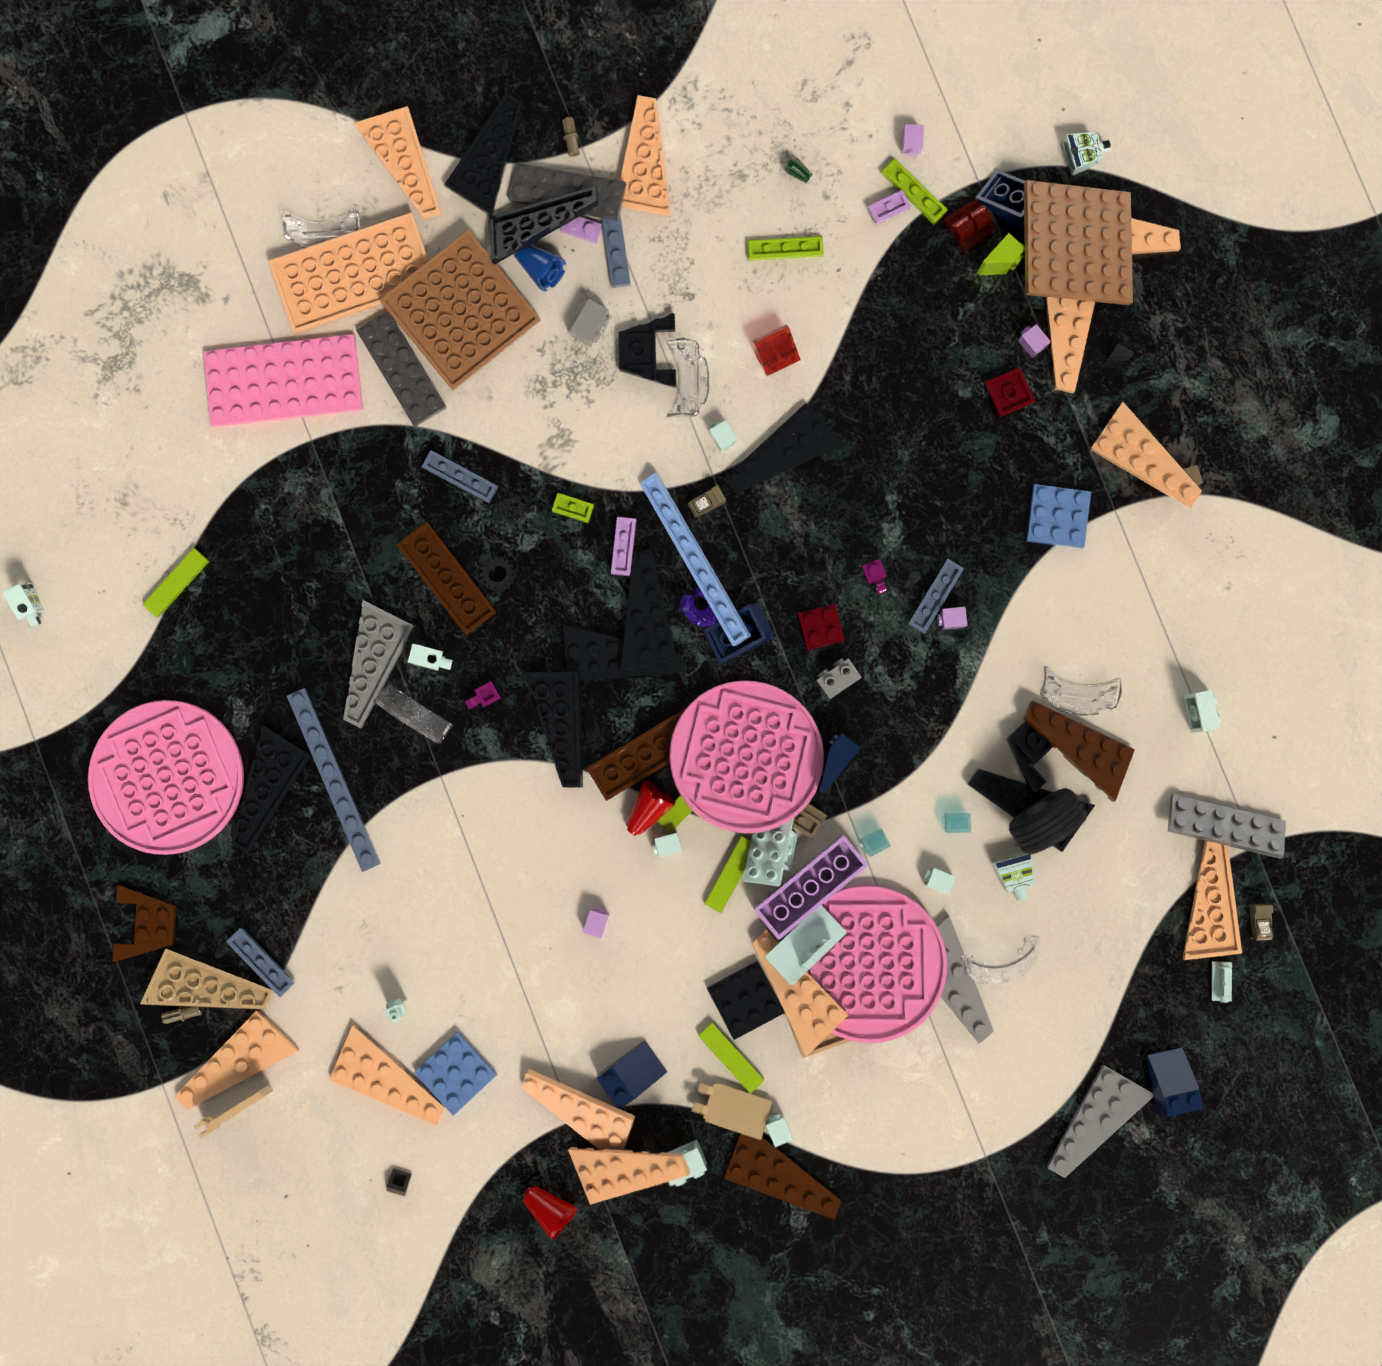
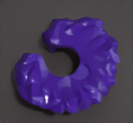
(696, 616)

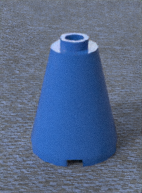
(541, 266)

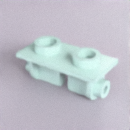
(1221, 981)
(395, 1009)

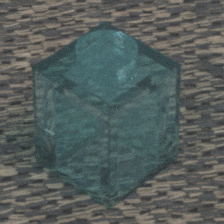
(956, 822)
(874, 843)

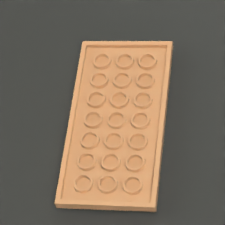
(347, 272)

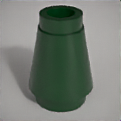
(798, 170)

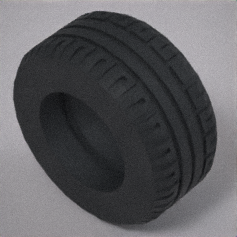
(1047, 821)

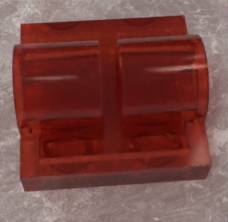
(970, 224)
(776, 350)

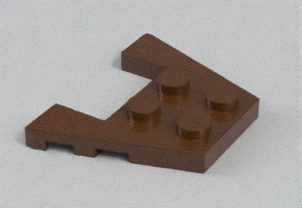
(153, 924)

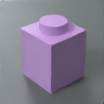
(912, 139)
(1033, 340)
(952, 618)
(596, 922)

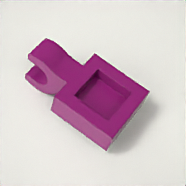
(875, 573)
(485, 695)

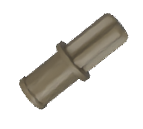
(571, 137)
(181, 1014)

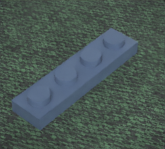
(616, 252)
(459, 476)
(935, 596)
(260, 962)

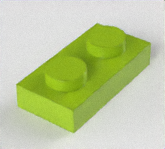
(572, 508)

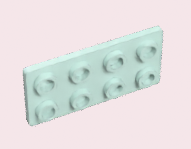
(770, 855)
(805, 945)

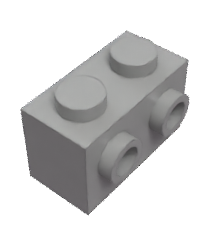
(590, 322)
(837, 679)

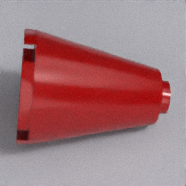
(648, 808)
(549, 1210)

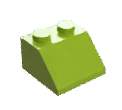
(1003, 258)

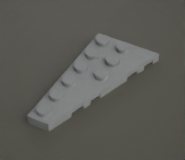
(375, 655)
(959, 990)
(1102, 1112)

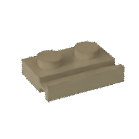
(809, 821)

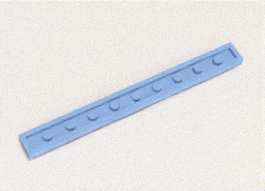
(695, 559)

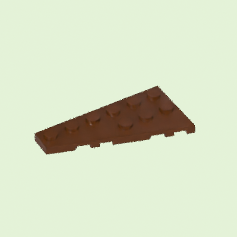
(1089, 751)
(770, 1171)

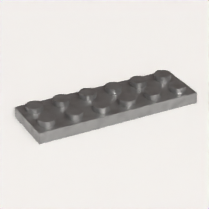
(538, 184)
(401, 369)
(1227, 826)

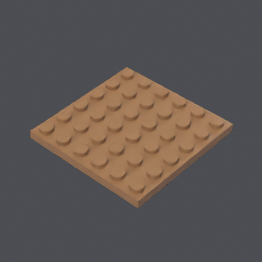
(1077, 243)
(460, 310)

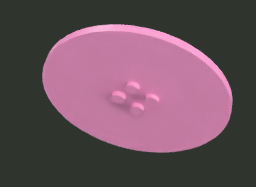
(746, 756)
(165, 777)
(884, 967)

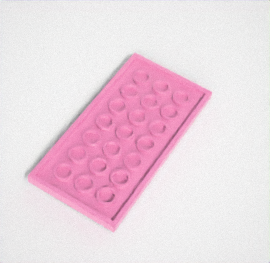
(283, 380)

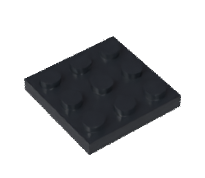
(745, 1000)

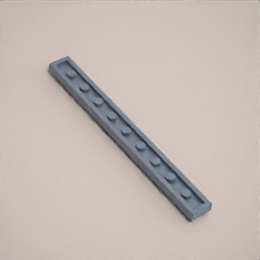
(333, 779)

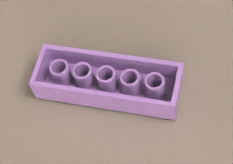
(810, 886)

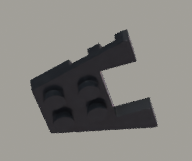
(638, 351)
(1028, 749)

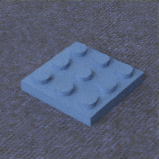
(1058, 516)
(455, 1073)

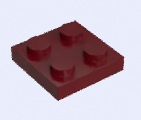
(1009, 392)
(821, 627)

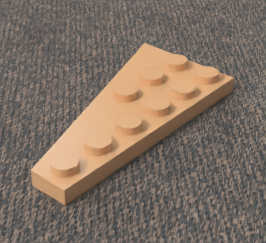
(1068, 333)
(1213, 917)

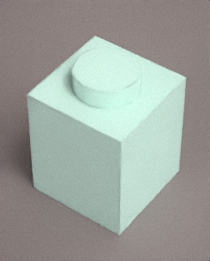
(722, 435)
(667, 845)
(939, 880)
(778, 1129)

